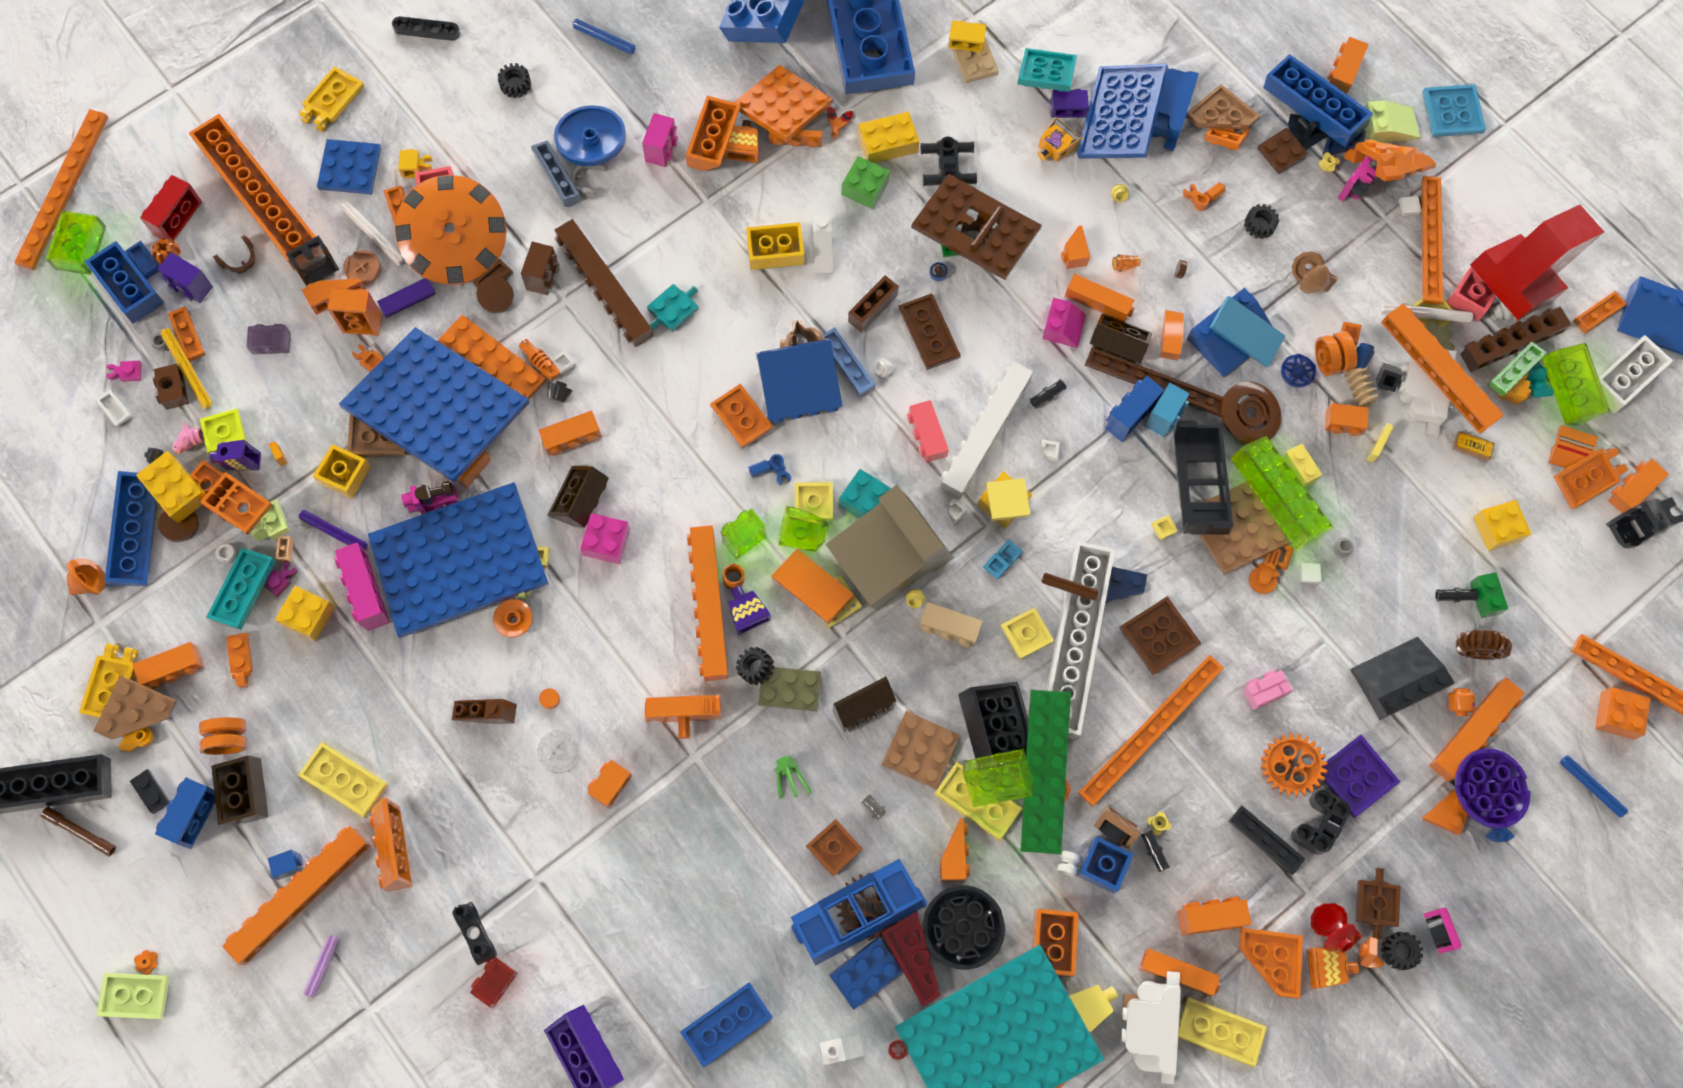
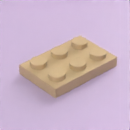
(975, 64)

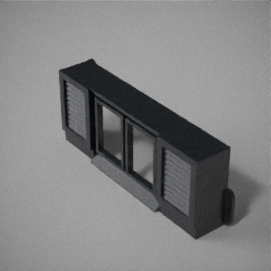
(1205, 445)

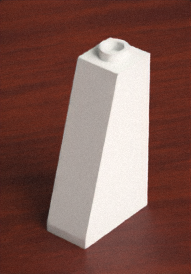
(841, 1049)

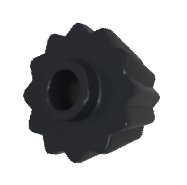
(558, 391)

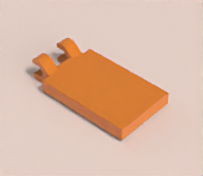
(1589, 477)

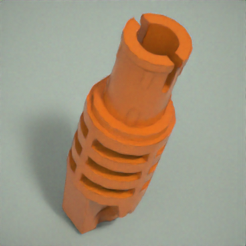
(540, 360)

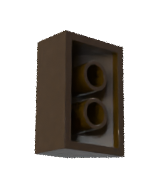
(1121, 338)
(578, 496)
(864, 705)
(239, 791)

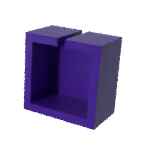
(184, 278)

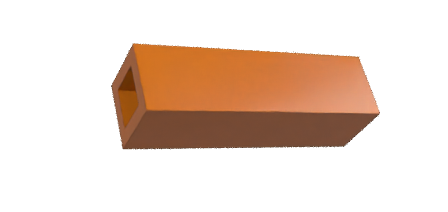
(1100, 298)
(1190, 976)

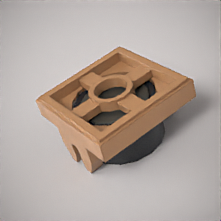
(1117, 827)

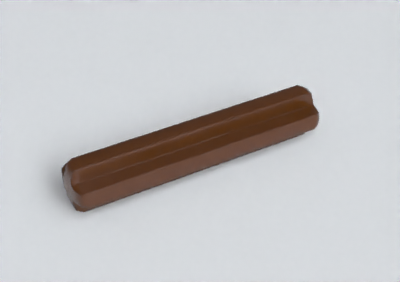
(1070, 586)

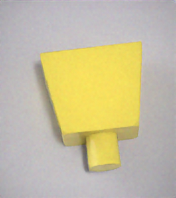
(1094, 1004)

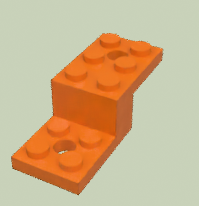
(228, 495)

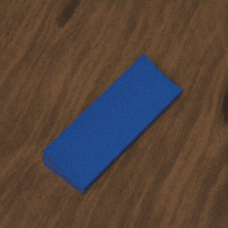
(130, 533)

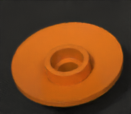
(508, 610)

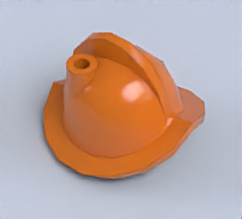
(85, 577)

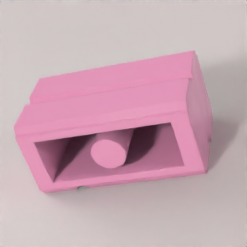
(1267, 689)

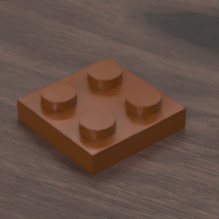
(834, 847)

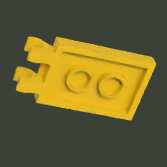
(330, 98)
(105, 676)

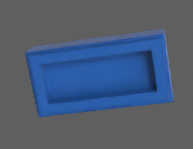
(143, 259)

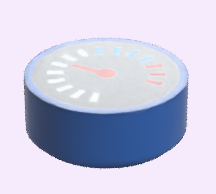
(938, 271)

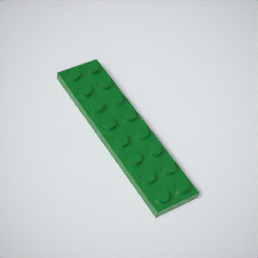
(1047, 764)

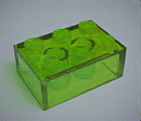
(75, 241)
(998, 778)

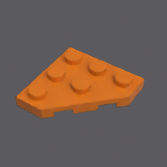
(1275, 958)

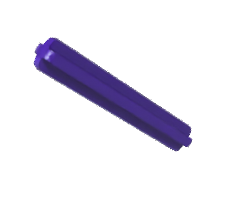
(330, 529)

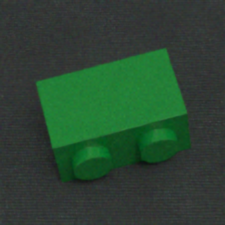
(1490, 595)

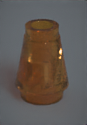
(1125, 262)

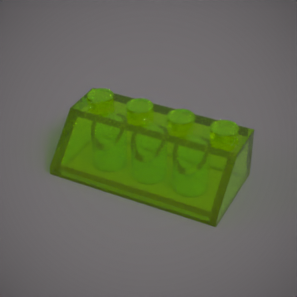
(1575, 384)

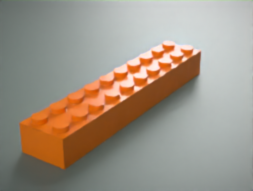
(251, 185)

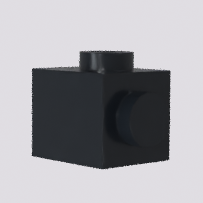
(1388, 377)

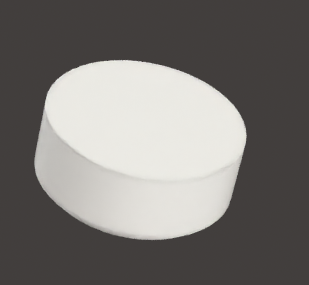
(226, 553)

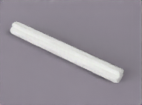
(380, 240)
(1433, 313)

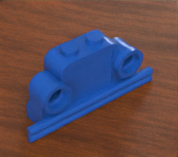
(1174, 105)

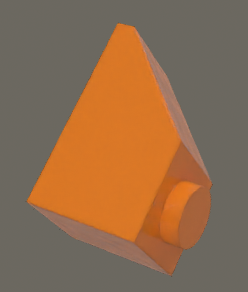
(1076, 250)

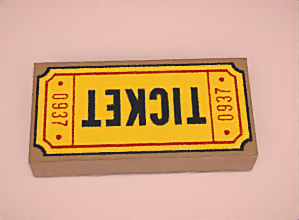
(1473, 446)

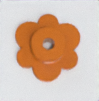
(151, 963)

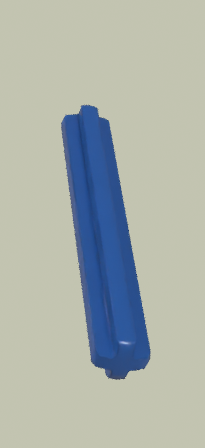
(603, 36)
(1594, 786)

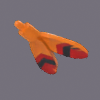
(836, 123)

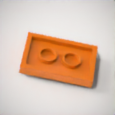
(741, 416)

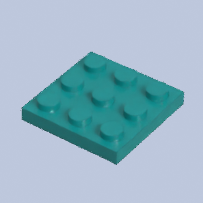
(1047, 69)

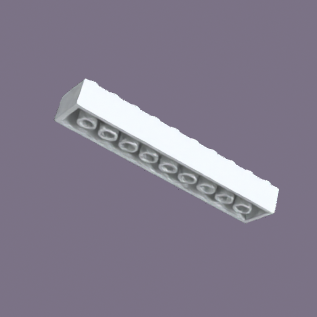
(1080, 630)

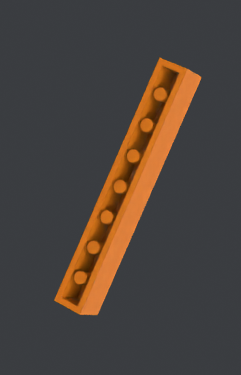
(1442, 368)
(708, 603)
(295, 896)

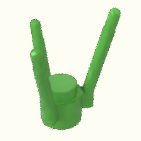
(786, 768)

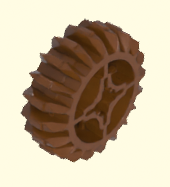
(1484, 644)

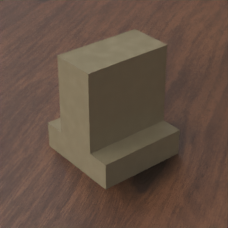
(888, 549)

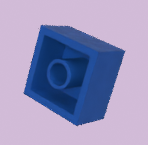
(1105, 864)

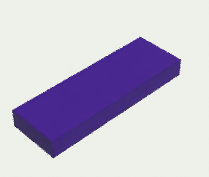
(406, 297)

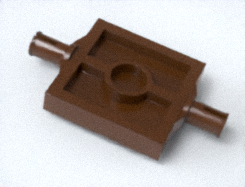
(1378, 903)

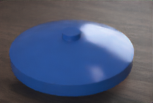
(590, 135)

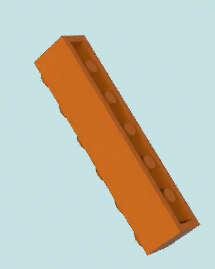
(1478, 727)

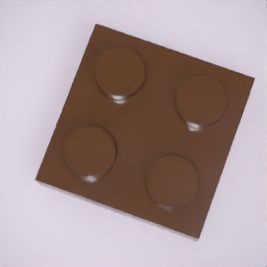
(1282, 150)

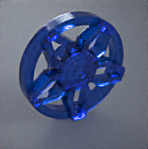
(1298, 370)

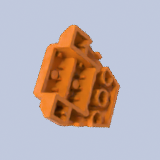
(1391, 159)

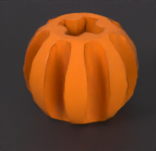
(163, 248)

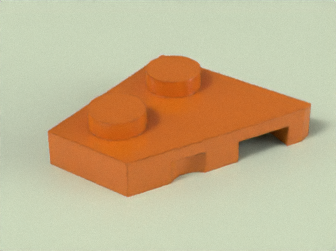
(1226, 137)
(1448, 814)

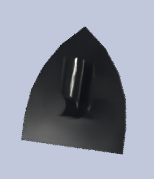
(1305, 131)

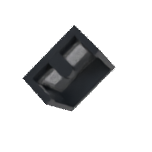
(312, 261)

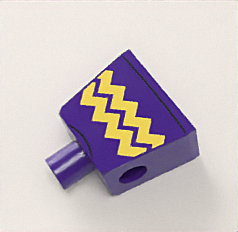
(236, 456)
(747, 610)

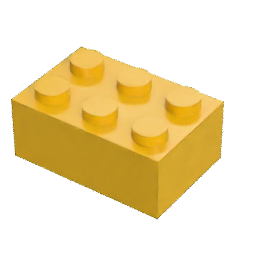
(888, 137)
(775, 246)
(172, 486)

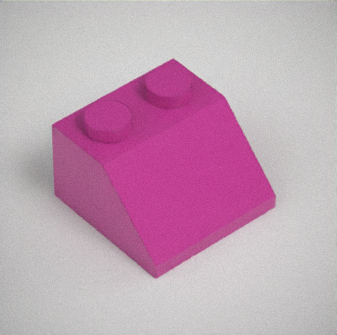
(1064, 323)

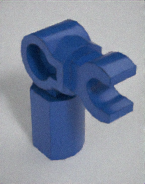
(776, 463)

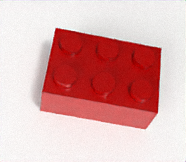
(171, 208)

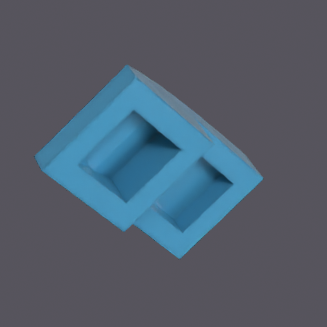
(1003, 559)

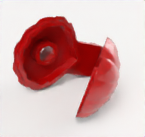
(1331, 921)

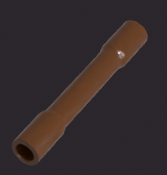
(97, 842)

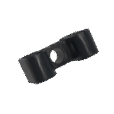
(1330, 826)

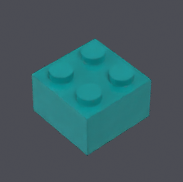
(862, 494)

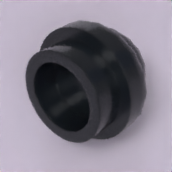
(152, 454)

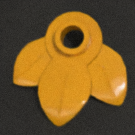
(138, 738)

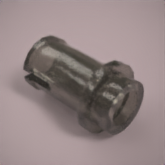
(873, 807)

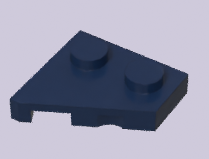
(1125, 584)

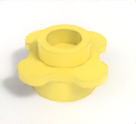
(1325, 165)
(1160, 817)

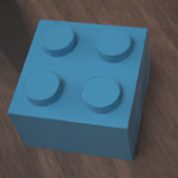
(1168, 410)

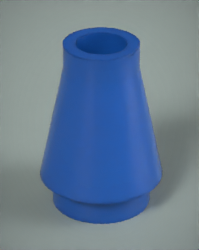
(1364, 355)

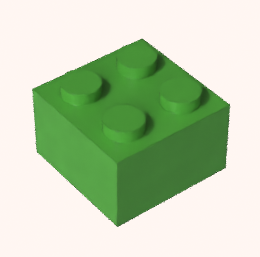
(865, 182)

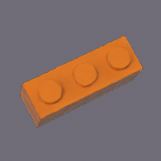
(1347, 64)
(570, 433)
(1638, 485)
(168, 666)

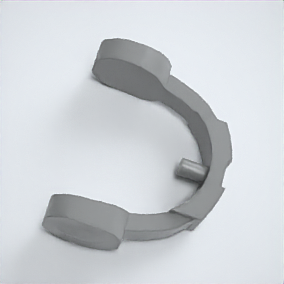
(586, 192)

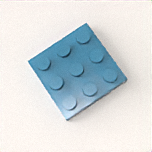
(1453, 110)

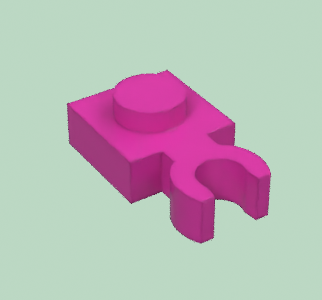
(126, 372)

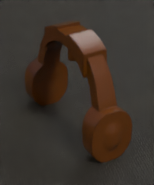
(246, 266)

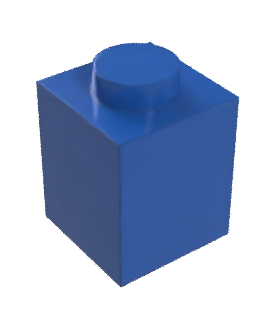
(285, 864)

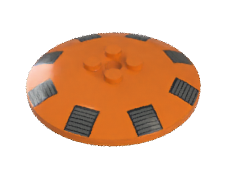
(457, 255)

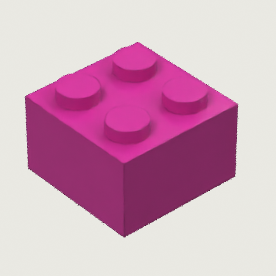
(660, 140)
(605, 538)

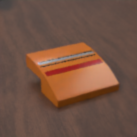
(1571, 446)

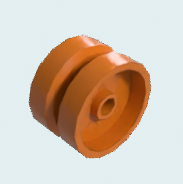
(1335, 353)
(222, 736)

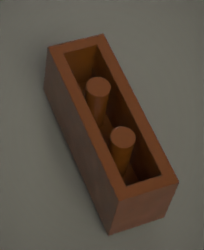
(873, 303)

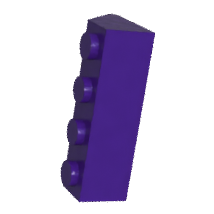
(583, 1051)

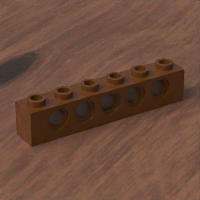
(1475, 358)

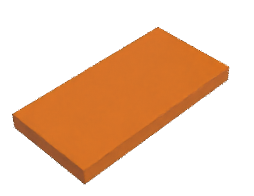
(812, 586)

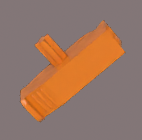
(683, 710)

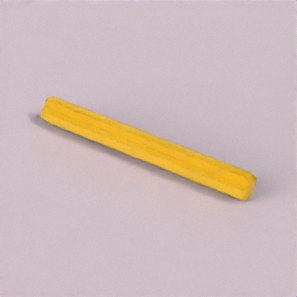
(186, 368)

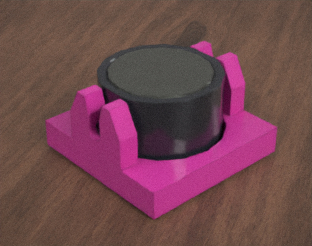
(1359, 181)
(1442, 930)

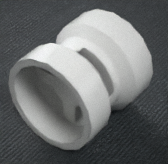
(1069, 863)

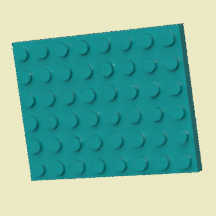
(1002, 1031)

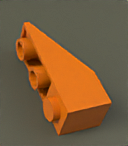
(953, 861)

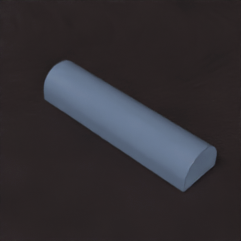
(556, 173)

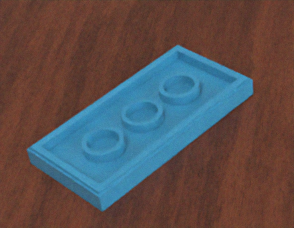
(1247, 331)

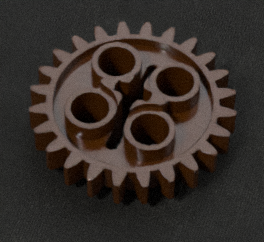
(851, 919)

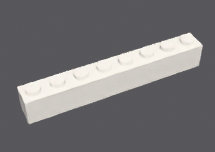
(986, 430)

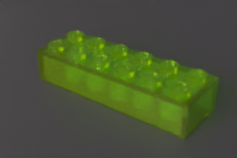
(1281, 492)

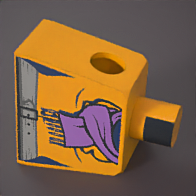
(1057, 141)

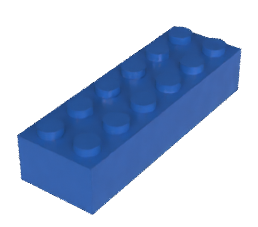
(1317, 100)

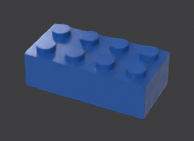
(124, 282)

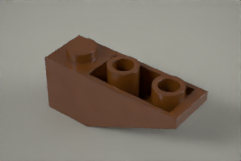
(485, 711)

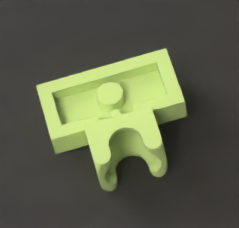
(272, 524)

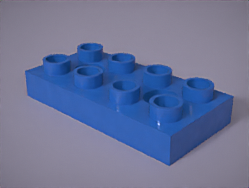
(760, 20)
(867, 26)

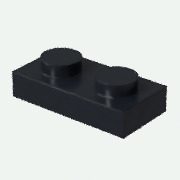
(150, 791)

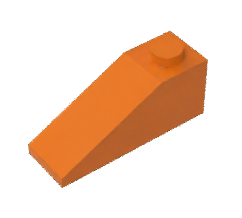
(319, 292)

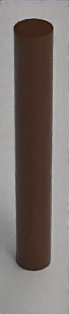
(985, 230)

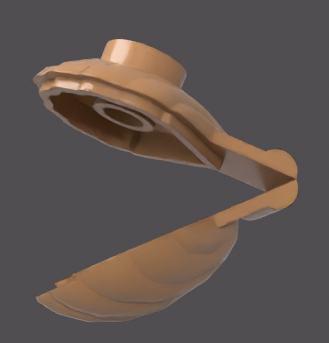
(1312, 279)
(810, 334)

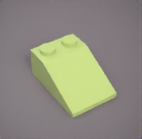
(1391, 122)

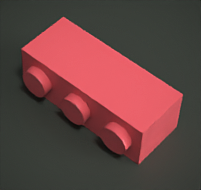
(927, 431)

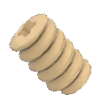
(1360, 387)

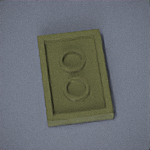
(791, 689)

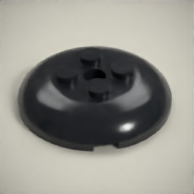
(981, 915)

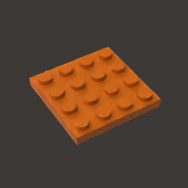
(783, 103)

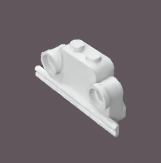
(1423, 397)
(1154, 1026)

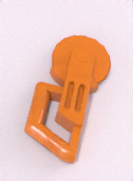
(1264, 577)

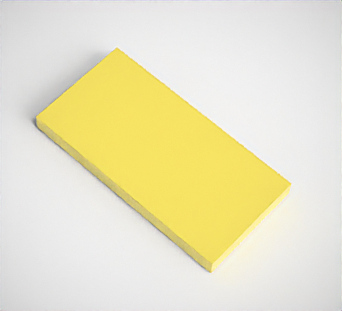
(343, 780)
(992, 818)
(1221, 1032)

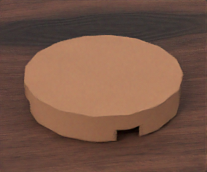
(362, 265)

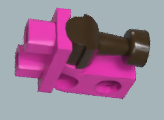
(429, 499)

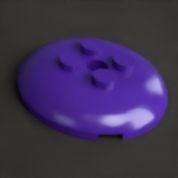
(1508, 793)

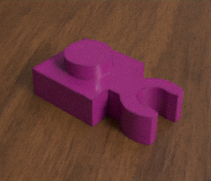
(278, 582)

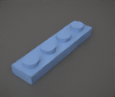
(849, 363)

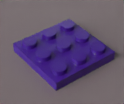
(1358, 775)

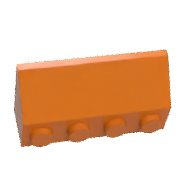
(712, 133)

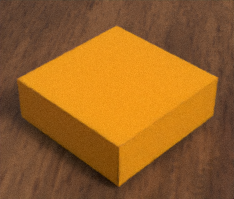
(278, 453)

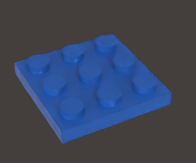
(349, 166)

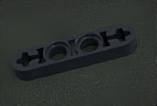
(426, 27)

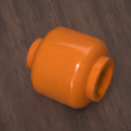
(1461, 701)

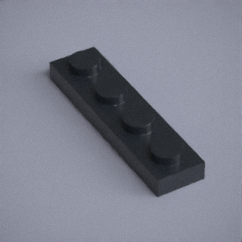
(1266, 840)

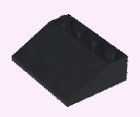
(1401, 677)
(995, 718)

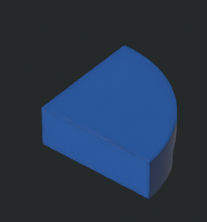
(1499, 835)

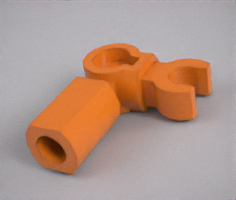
(1201, 200)

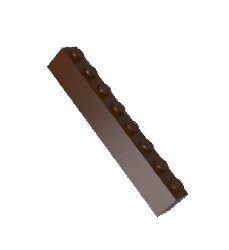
(603, 282)

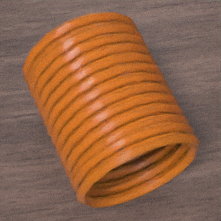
(733, 568)

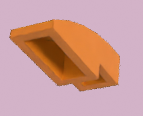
(1172, 335)

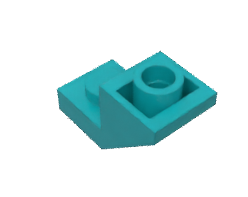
(1538, 386)

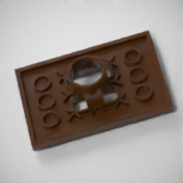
(1002, 244)

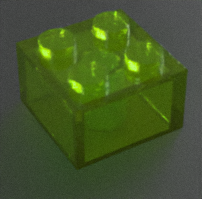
(743, 533)

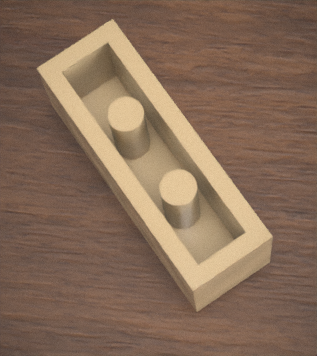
(950, 625)

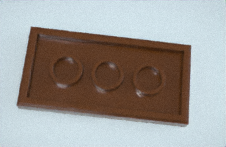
(929, 331)

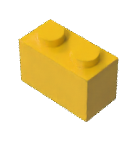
(967, 36)

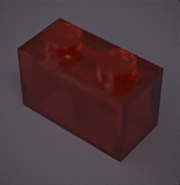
(493, 982)

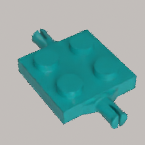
(672, 307)

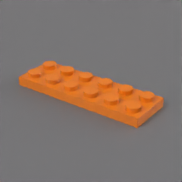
(491, 356)

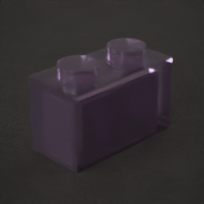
(268, 339)

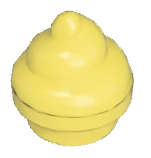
(1120, 192)
(915, 598)

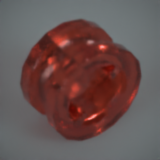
(902, 1045)

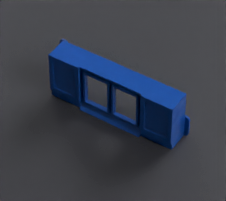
(821, 936)

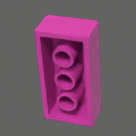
(361, 587)

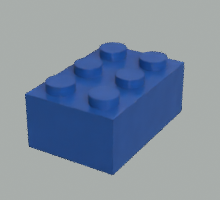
(1133, 408)
(186, 813)

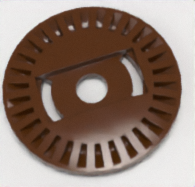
(1235, 414)

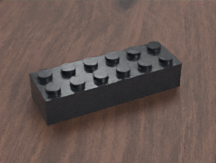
(55, 783)

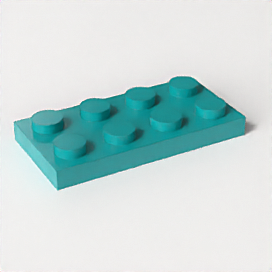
(241, 588)

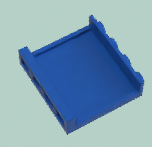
(799, 380)

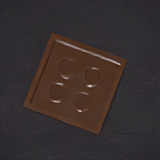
(1160, 635)

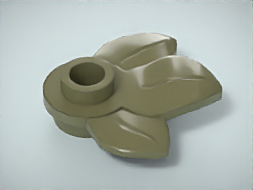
(1442, 334)

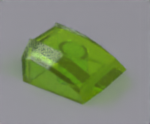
(802, 530)

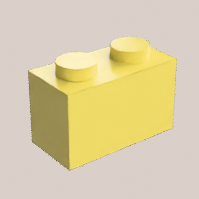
(1302, 465)

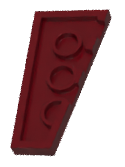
(910, 950)

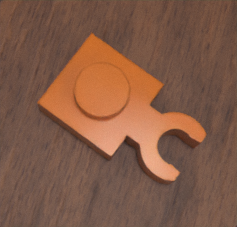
(368, 360)

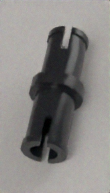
(1048, 393)
(1456, 595)
(1155, 851)

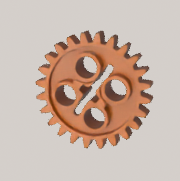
(1276, 757)

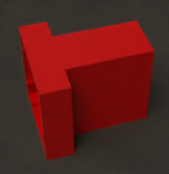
(1526, 269)

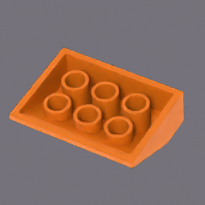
(390, 845)

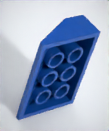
(1654, 312)
(1216, 349)

